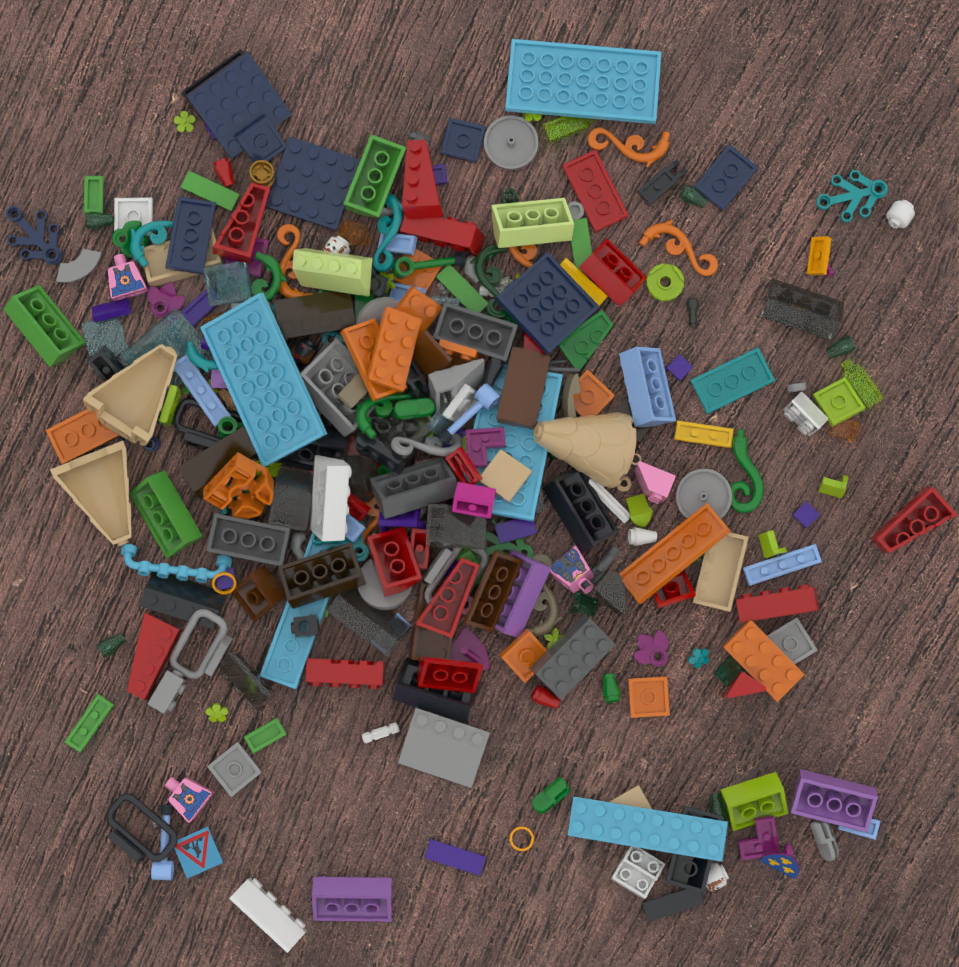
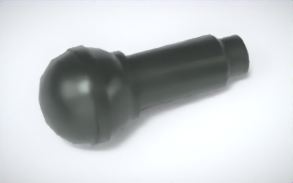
(692, 305)

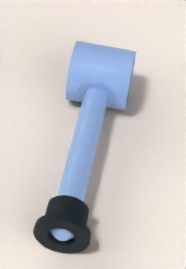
(485, 397)
(164, 869)

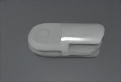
(825, 840)

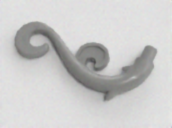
(431, 445)

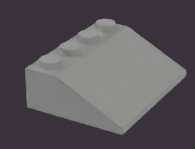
(326, 378)
(443, 747)

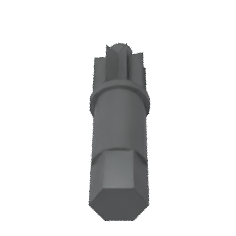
(604, 564)

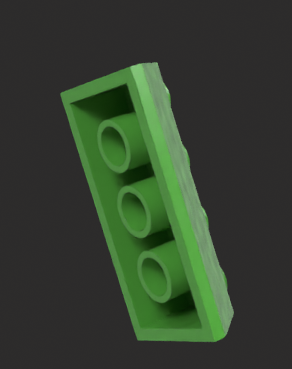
(374, 177)
(44, 325)
(165, 514)

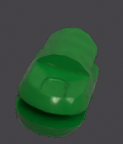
(413, 408)
(551, 795)

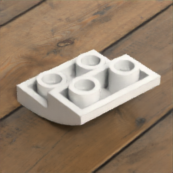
(638, 871)

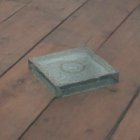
(104, 332)

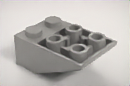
(447, 383)

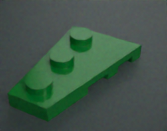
(585, 339)

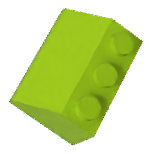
(754, 799)

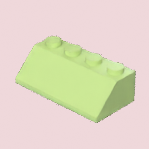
(532, 222)
(333, 271)

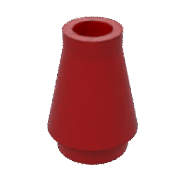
(224, 171)
(544, 697)

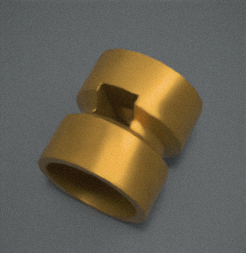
(262, 173)

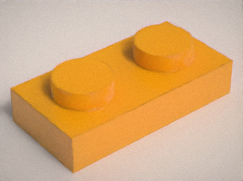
(819, 256)

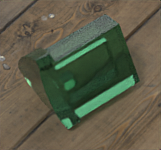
(583, 604)
(728, 670)

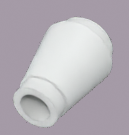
(641, 536)

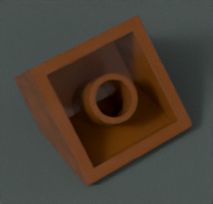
(259, 593)

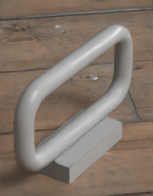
(441, 565)
(215, 651)

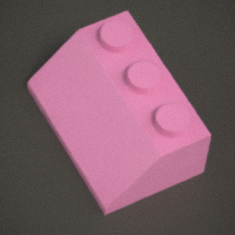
(654, 482)

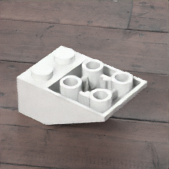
(805, 414)

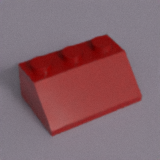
(613, 272)
(393, 561)
(448, 674)

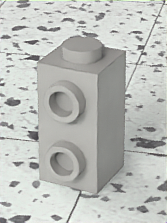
(167, 691)

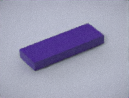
(455, 857)

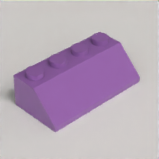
(522, 595)
(833, 800)
(352, 899)

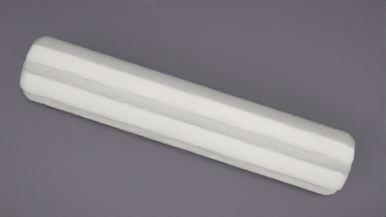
(610, 501)

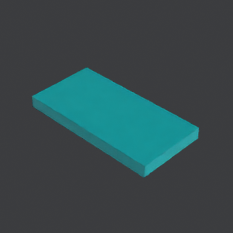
(732, 380)

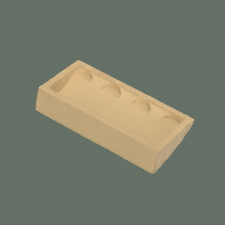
(157, 256)
(721, 573)

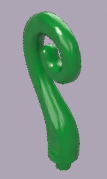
(740, 452)

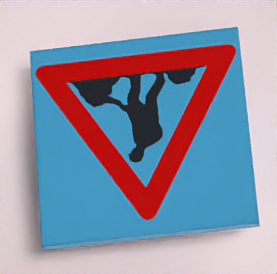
(197, 852)

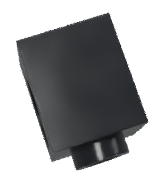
(314, 629)

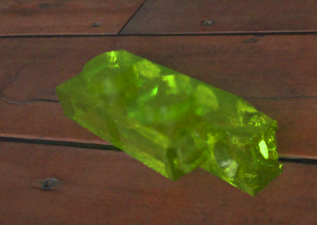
(565, 127)
(862, 383)

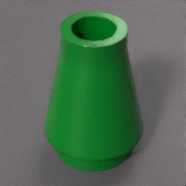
(610, 689)

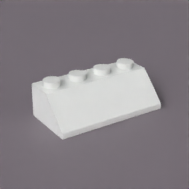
(330, 498)
(268, 914)

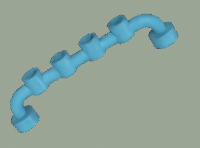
(163, 569)

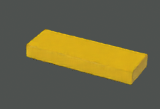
(587, 285)
(703, 434)

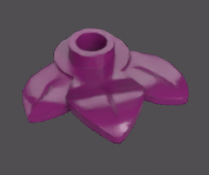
(166, 297)
(650, 646)

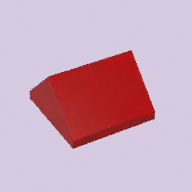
(674, 591)
(743, 685)

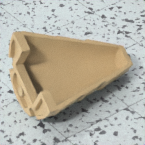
(135, 395)
(591, 444)
(101, 489)

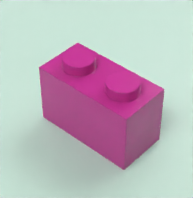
(474, 500)

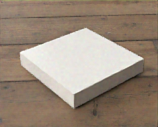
(132, 209)
(461, 403)

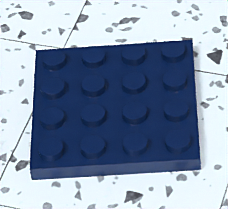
(237, 100)
(312, 183)
(547, 303)

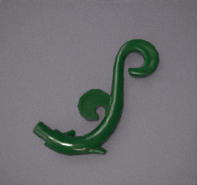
(488, 282)

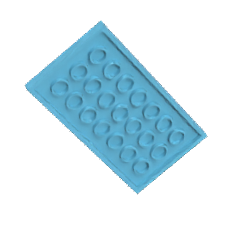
(583, 81)
(263, 380)
(521, 446)

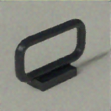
(194, 437)
(128, 842)

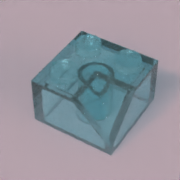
(228, 283)

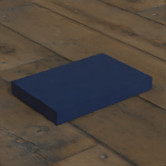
(725, 177)

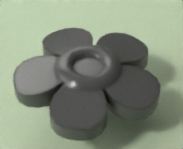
(419, 135)

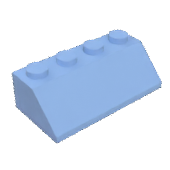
(647, 386)

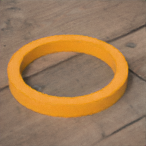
(220, 574)
(532, 840)

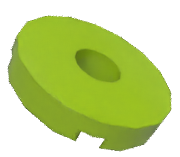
(662, 293)

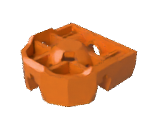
(243, 472)

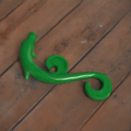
(278, 276)
(361, 416)

